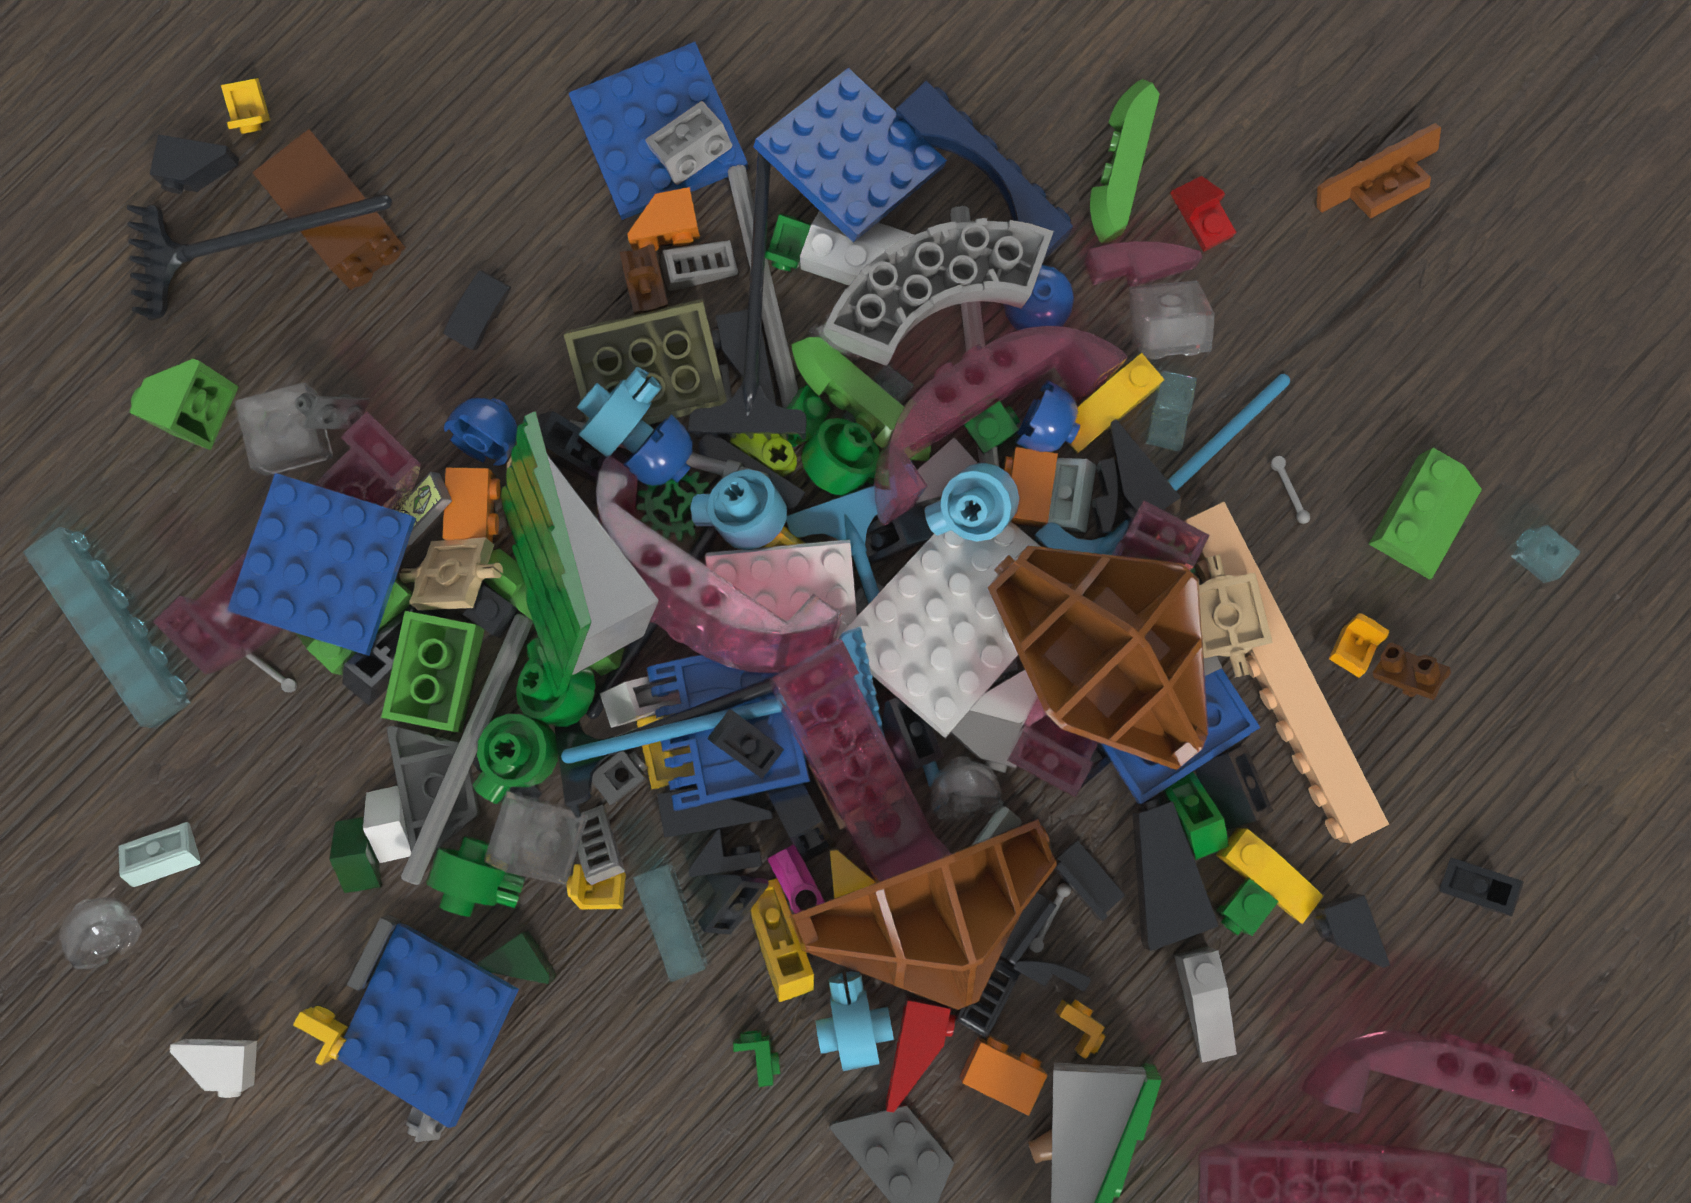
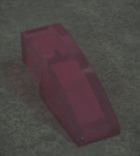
(1139, 261)

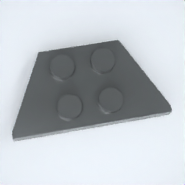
(419, 770)
(897, 1154)

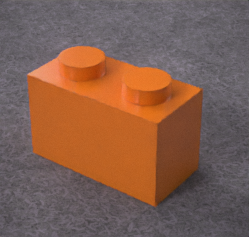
(1034, 479)
(472, 504)
(1004, 1075)

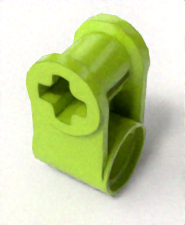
(764, 449)

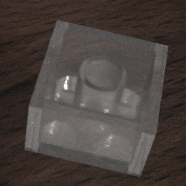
(276, 432)
(535, 838)

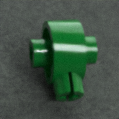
(840, 457)
(537, 698)
(514, 754)
(470, 880)

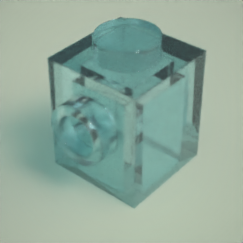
(1545, 553)

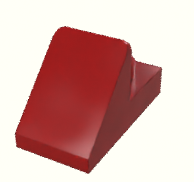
(1202, 211)

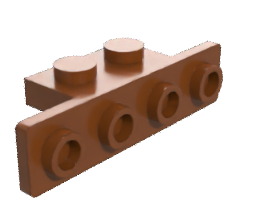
(1385, 177)

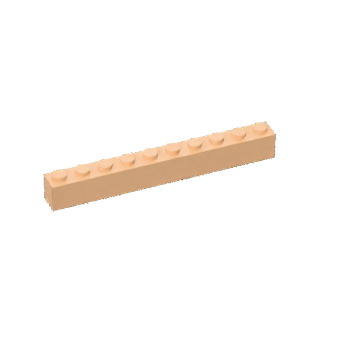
(1295, 696)

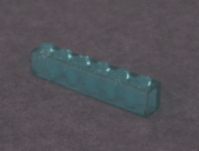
(107, 627)

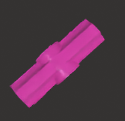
(794, 875)

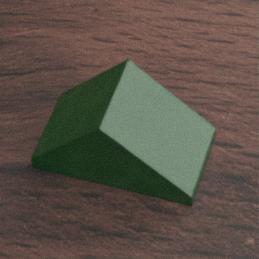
(354, 857)
(521, 960)

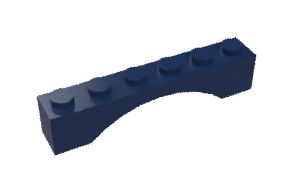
(953, 131)

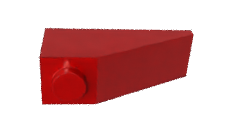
(918, 1043)

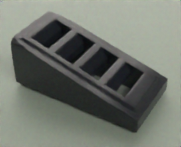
(985, 1027)

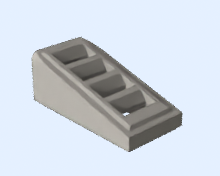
(688, 279)
(608, 868)

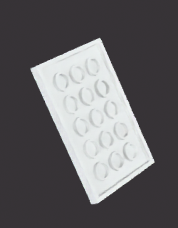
(937, 629)

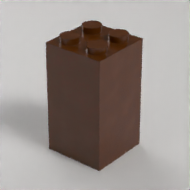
(309, 180)

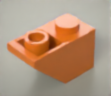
(666, 221)

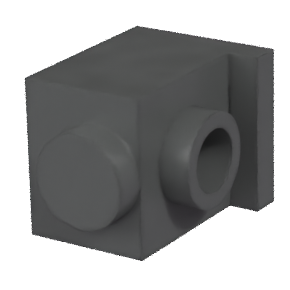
(606, 779)

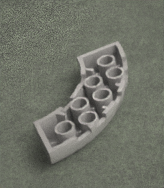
(933, 272)

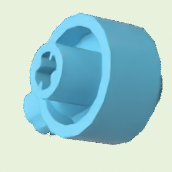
(618, 414)
(975, 503)
(742, 509)
(853, 1026)

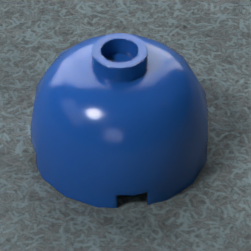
(1048, 304)
(1049, 420)
(483, 429)
(662, 454)

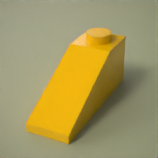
(1115, 400)
(1270, 871)
(780, 947)

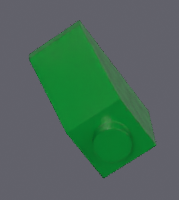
(1198, 816)

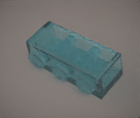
(671, 922)

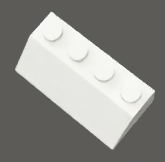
(836, 257)

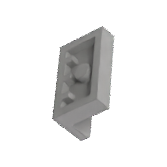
(690, 142)

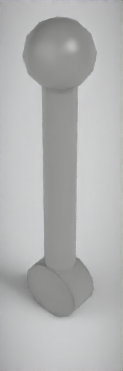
(1278, 464)
(287, 685)
(1037, 943)

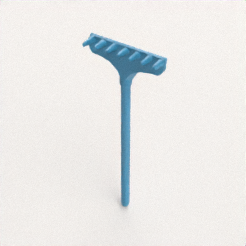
(845, 520)
(1055, 537)
(856, 647)

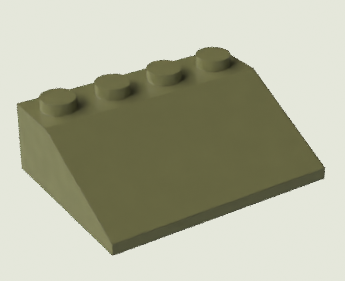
(666, 343)

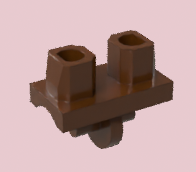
(644, 280)
(1411, 672)

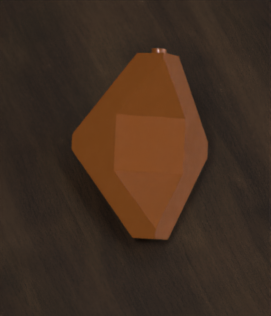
(1110, 647)
(937, 923)

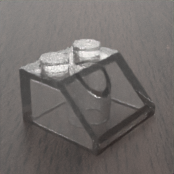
(1171, 319)

